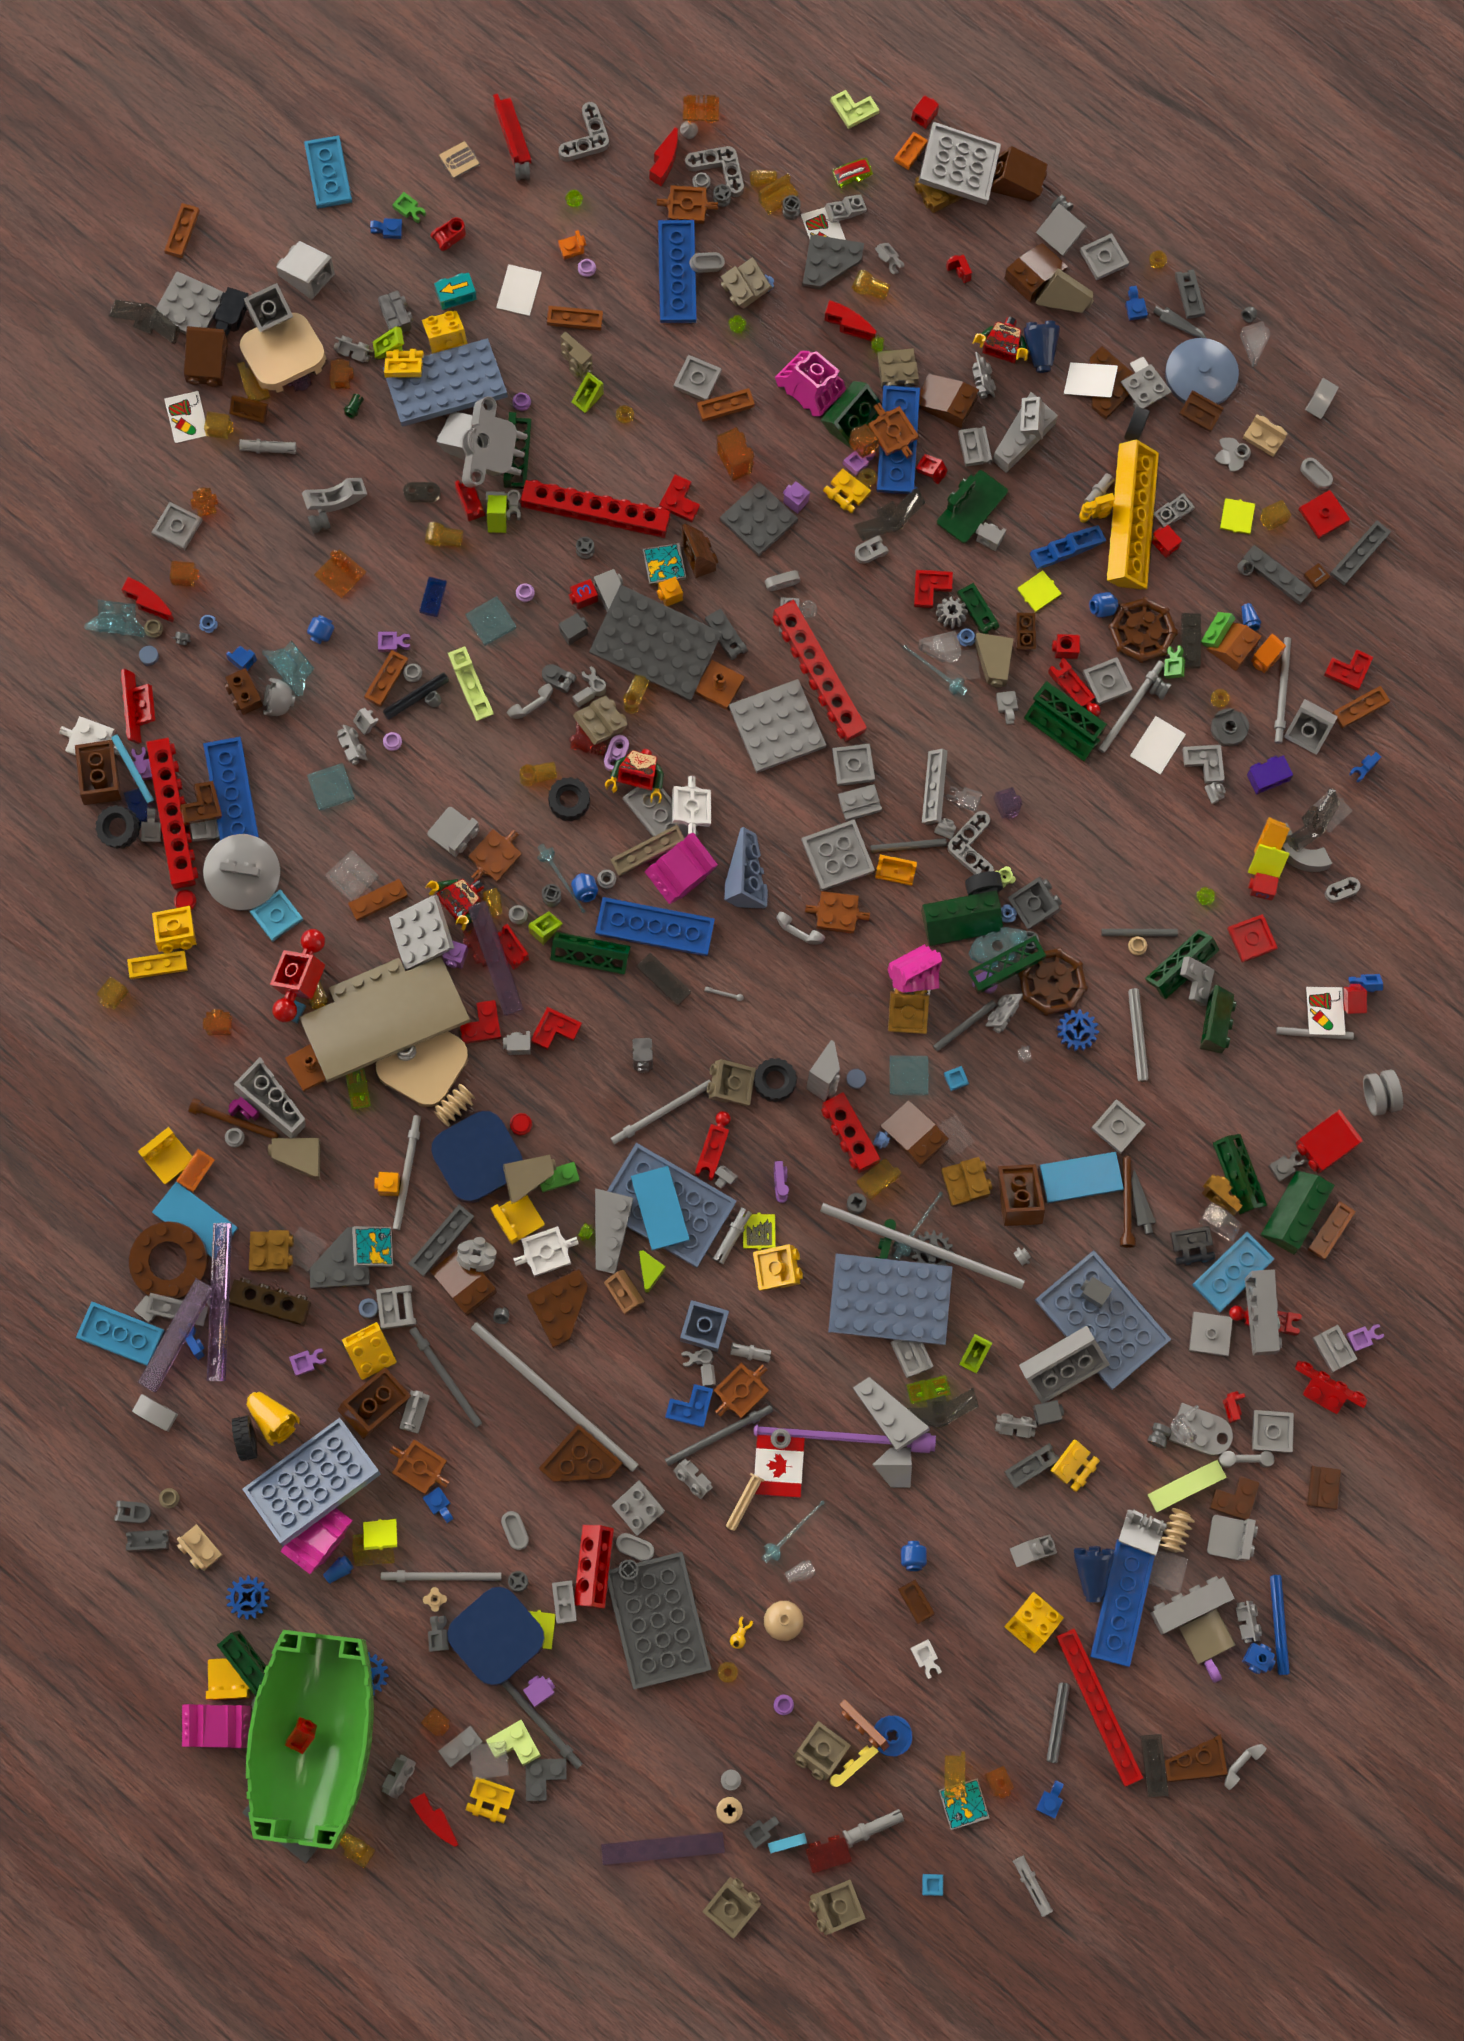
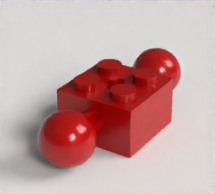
(298, 975)

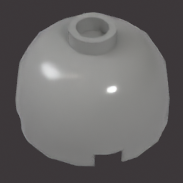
(278, 698)

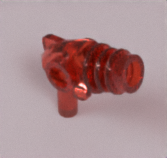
(583, 743)

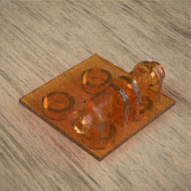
(701, 111)
(340, 573)

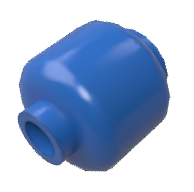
(1103, 604)
(320, 629)
(584, 887)
(913, 1556)

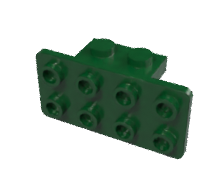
(971, 505)

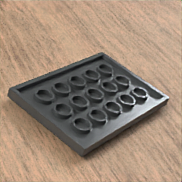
(655, 642)
(658, 1622)

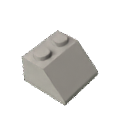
(1310, 726)

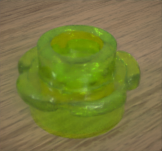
(574, 194)
(737, 328)
(877, 344)
(1205, 900)
(586, 1231)

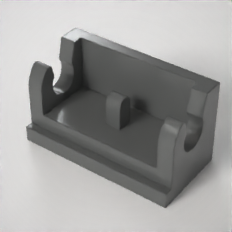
(147, 1541)

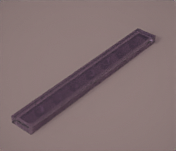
(219, 1302)

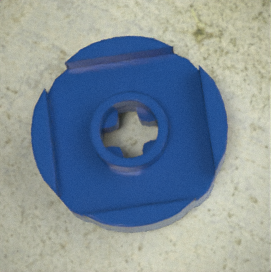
(903, 1735)

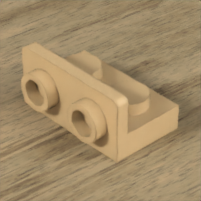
(1265, 435)
(199, 1548)

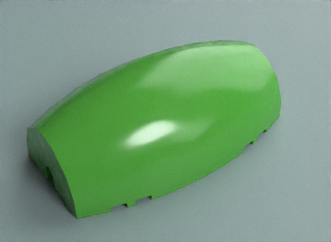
(310, 1793)

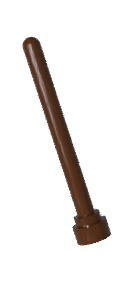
(197, 1107)
(1127, 1239)

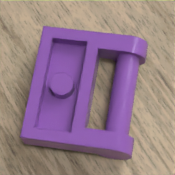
(780, 1177)

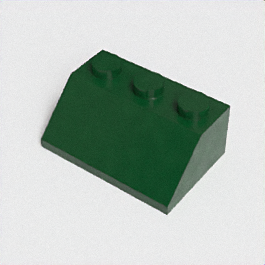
(851, 411)
(1218, 1020)

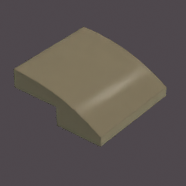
(1207, 1636)

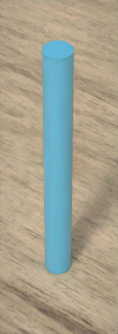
(132, 768)

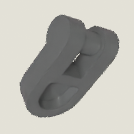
(552, 675)
(139, 1512)

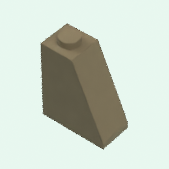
(1065, 293)
(994, 657)
(297, 1154)
(527, 1175)

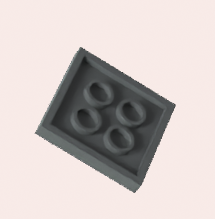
(758, 519)

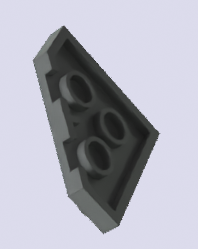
(829, 259)
(337, 1266)

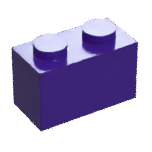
(1270, 774)

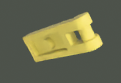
(852, 1766)

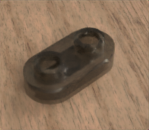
(421, 492)

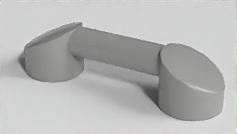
(517, 712)
(814, 938)
(1228, 1458)
(1254, 1751)

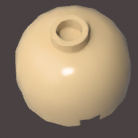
(783, 1620)

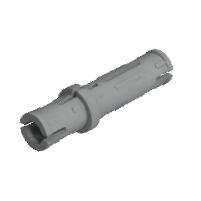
(267, 446)
(732, 1235)
(1032, 1885)

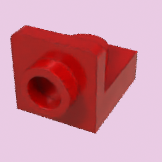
(961, 266)
(932, 467)
(1232, 1409)
(301, 1735)

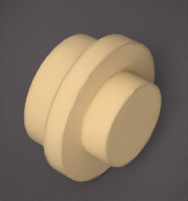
(1137, 945)

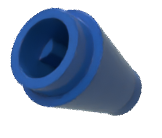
(1250, 617)
(338, 1569)

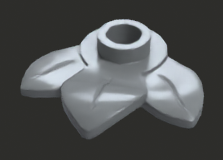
(1230, 455)

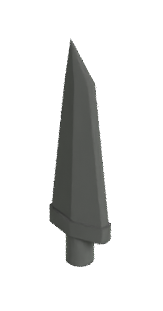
(1173, 319)
(1143, 1211)

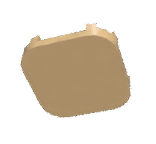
(283, 352)
(429, 1073)

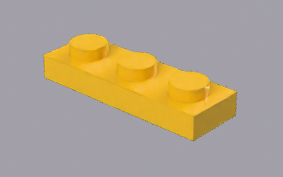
(157, 964)

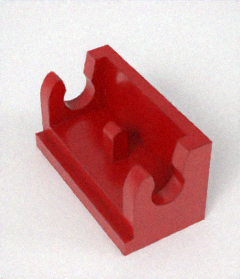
(469, 501)
(513, 949)

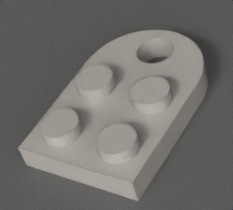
(1207, 1428)

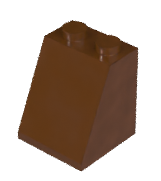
(1019, 175)
(205, 356)

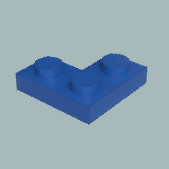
(695, 1411)

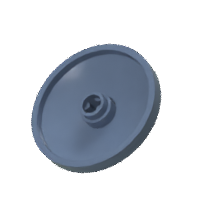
(1202, 367)

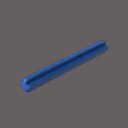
(1279, 1624)

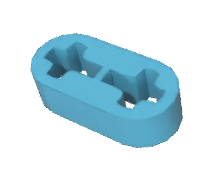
(787, 1843)

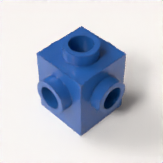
(1252, 1658)

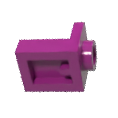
(246, 1109)

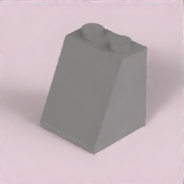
(306, 269)
(268, 307)
(452, 433)

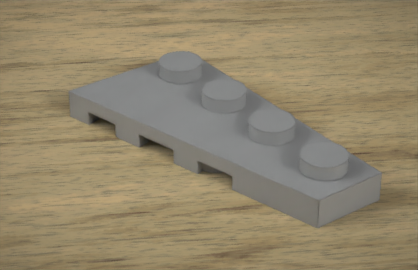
(611, 1221)
(892, 1417)

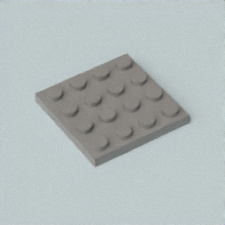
(959, 163)
(777, 726)

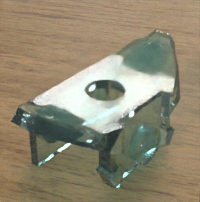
(116, 618)
(291, 666)
(982, 947)

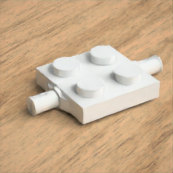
(87, 732)
(691, 806)
(546, 1251)

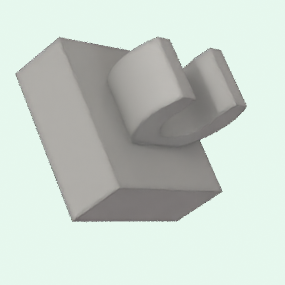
(364, 720)
(725, 1176)

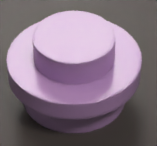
(586, 268)
(525, 592)
(392, 741)

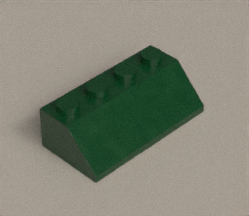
(962, 918)
(1297, 1211)

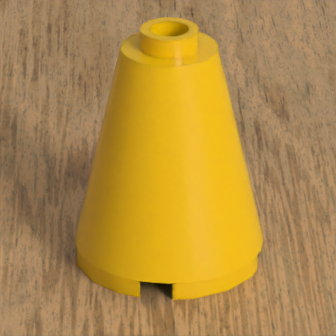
(271, 1417)

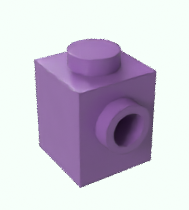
(796, 497)
(456, 956)
(539, 1690)

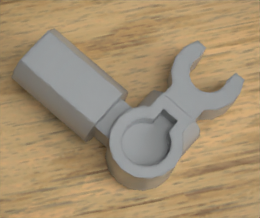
(513, 501)
(597, 688)
(703, 1357)

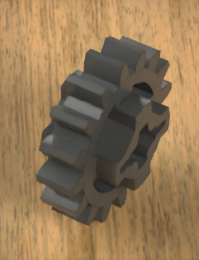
(933, 1238)

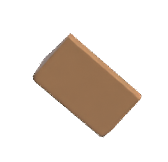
(624, 1291)

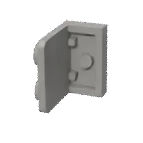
(453, 831)
(1232, 1538)

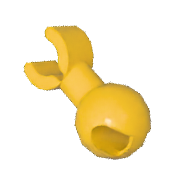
(739, 1636)

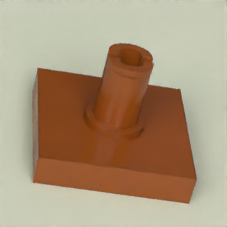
(719, 684)
(306, 1068)

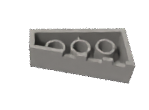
(1015, 444)
(269, 1098)
(1263, 1312)

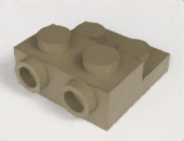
(745, 283)
(579, 358)
(898, 368)
(601, 720)
(731, 1082)
(821, 1751)
(732, 1906)
(836, 1907)

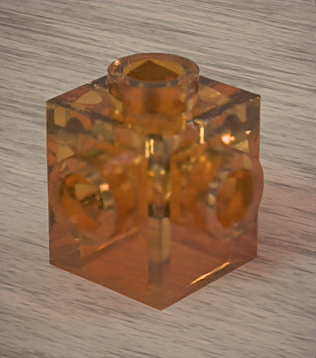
(204, 501)

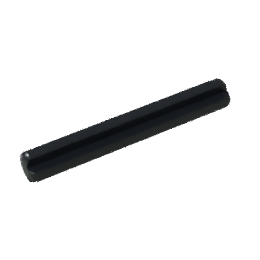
(415, 696)

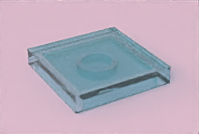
(490, 621)
(330, 786)
(908, 1075)

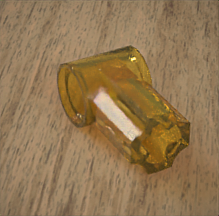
(866, 283)
(438, 534)
(635, 692)
(540, 773)

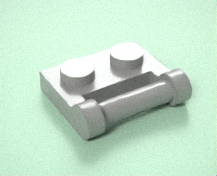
(389, 1307)

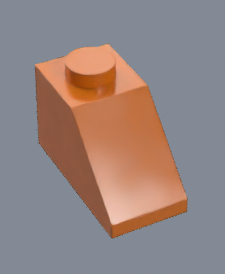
(1268, 653)

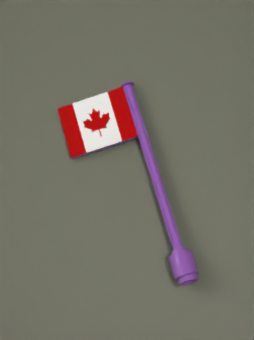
(784, 1466)

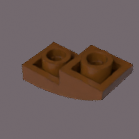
(1025, 631)

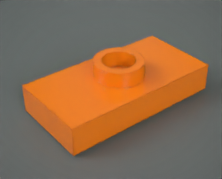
(911, 150)
(195, 1170)

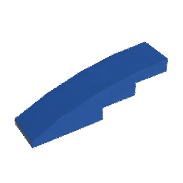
(1067, 547)

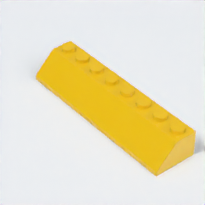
(1132, 515)

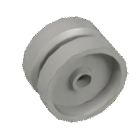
(1383, 1092)

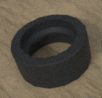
(1136, 424)
(984, 883)

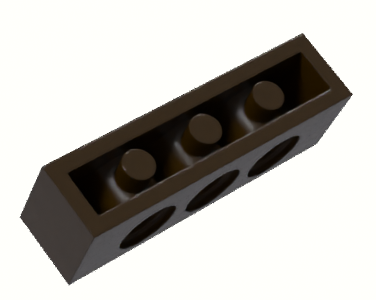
(296, 1316)

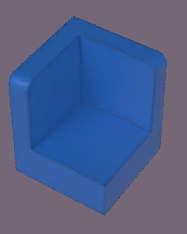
(242, 658)

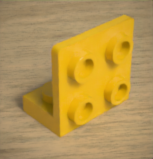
(444, 331)
(165, 1155)
(517, 1219)
(369, 1351)
(1034, 1622)
(224, 1681)

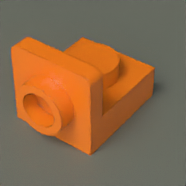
(572, 245)

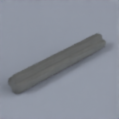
(1058, 1722)

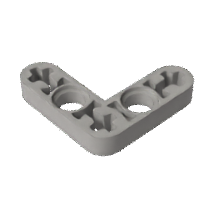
(594, 136)
(725, 163)
(965, 849)

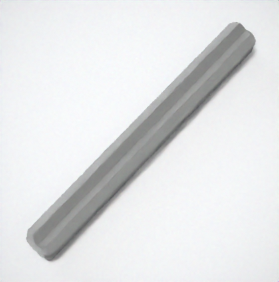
(1138, 1034)

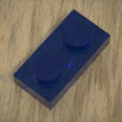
(433, 596)
(137, 803)

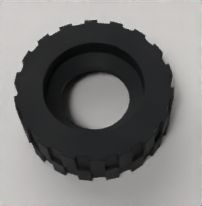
(569, 784)
(130, 833)
(775, 1094)
(244, 1438)

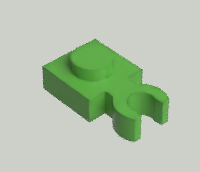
(408, 206)
(1174, 665)

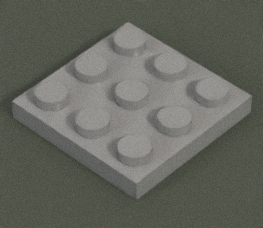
(189, 302)
(837, 855)
(421, 932)

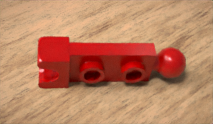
(1074, 686)
(714, 1145)
(1237, 1313)

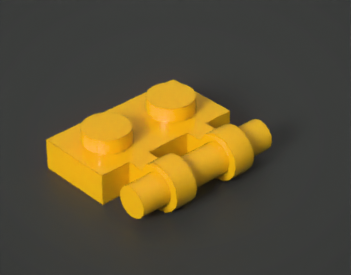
(403, 363)
(850, 487)
(1100, 507)
(1071, 1461)
(491, 1793)

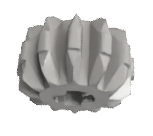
(948, 606)

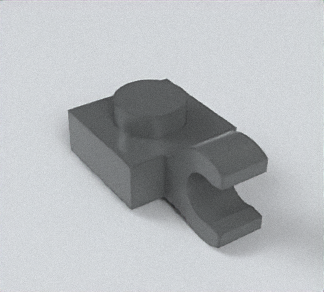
(150, 830)
(438, 1636)
(759, 1832)

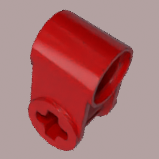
(446, 235)

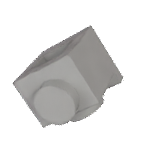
(990, 535)
(518, 1043)

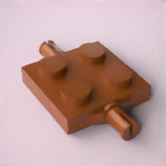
(687, 203)
(893, 430)
(494, 855)
(837, 912)
(741, 1390)
(419, 1467)

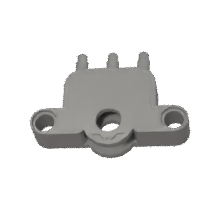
(497, 448)

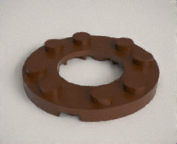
(167, 1232)

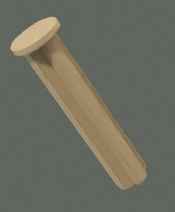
(744, 1502)

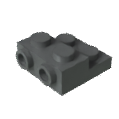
(1035, 902)

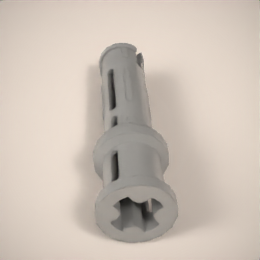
(864, 1832)

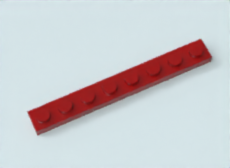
(1099, 1707)

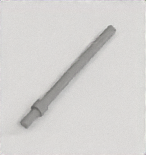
(1150, 678)
(1280, 724)
(629, 1131)
(413, 1136)
(401, 1576)

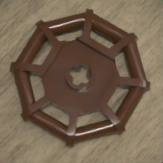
(1148, 621)
(1061, 988)

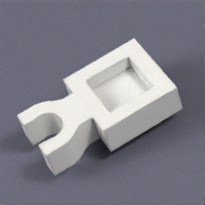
(925, 1657)

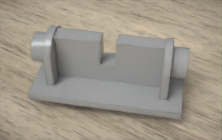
(345, 346)
(356, 751)
(414, 1411)
(1023, 1425)
(698, 1485)
(1251, 1628)
(404, 1769)

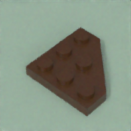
(1107, 405)
(559, 1306)
(580, 1459)

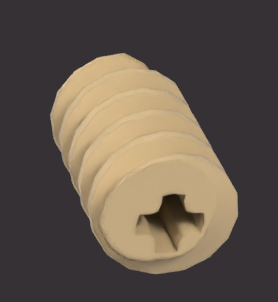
(454, 1105)
(1176, 1531)
(734, 1803)

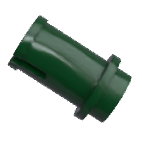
(353, 406)

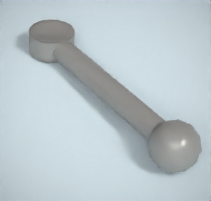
(739, 997)

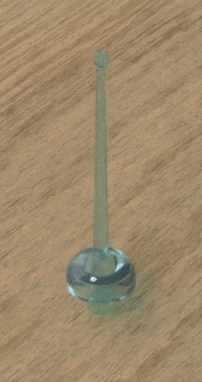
(955, 685)
(547, 856)
(902, 1249)
(773, 1550)

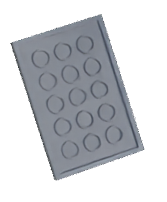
(448, 383)
(701, 1204)
(890, 1299)
(1120, 1326)
(311, 1482)

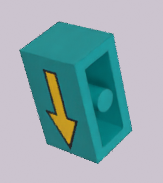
(455, 290)

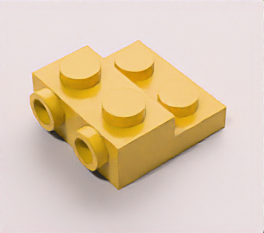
(174, 929)
(777, 1267)

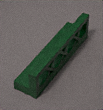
(508, 477)
(1072, 709)
(1060, 731)
(593, 947)
(1010, 971)
(1171, 977)
(1238, 1174)
(243, 1659)

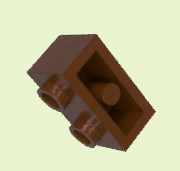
(244, 692)

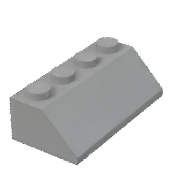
(824, 1074)
(1064, 1364)

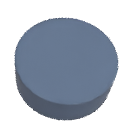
(148, 655)
(856, 1079)
(368, 1308)

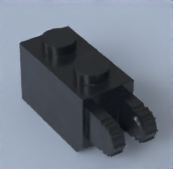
(231, 310)

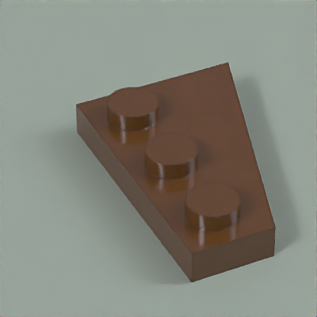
(1200, 1762)

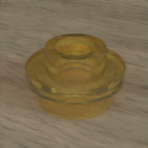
(1158, 255)
(624, 409)
(867, 482)
(1220, 703)
(727, 1665)

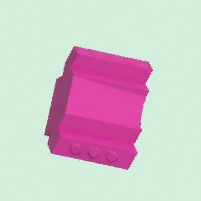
(811, 381)
(681, 868)
(916, 970)
(318, 1541)
(215, 1726)

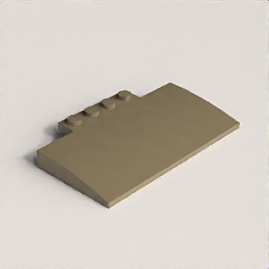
(382, 1015)

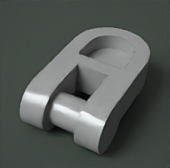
(865, 553)

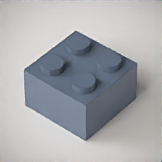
(704, 1326)

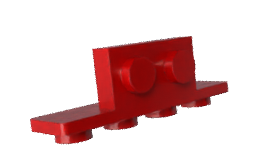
(137, 705)
(1326, 1390)

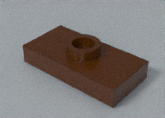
(248, 409)
(916, 1601)

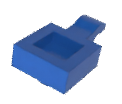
(390, 228)
(1135, 307)
(1368, 763)
(1370, 982)
(195, 1345)
(437, 1503)
(1049, 1802)

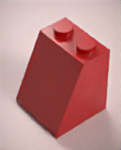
(1328, 1142)

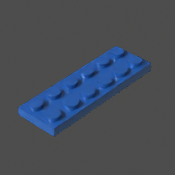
(676, 276)
(895, 471)
(230, 777)
(654, 926)
(1122, 1605)

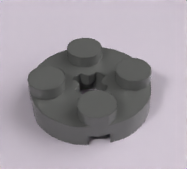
(1227, 737)

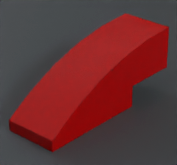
(664, 158)
(849, 321)
(146, 599)
(433, 1819)

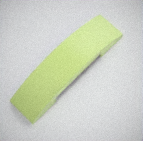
(470, 683)
(1186, 1486)

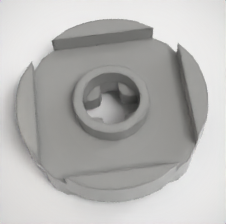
(478, 1246)

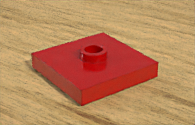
(1324, 514)
(1252, 938)

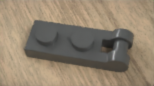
(1190, 294)
(729, 636)
(1031, 1466)

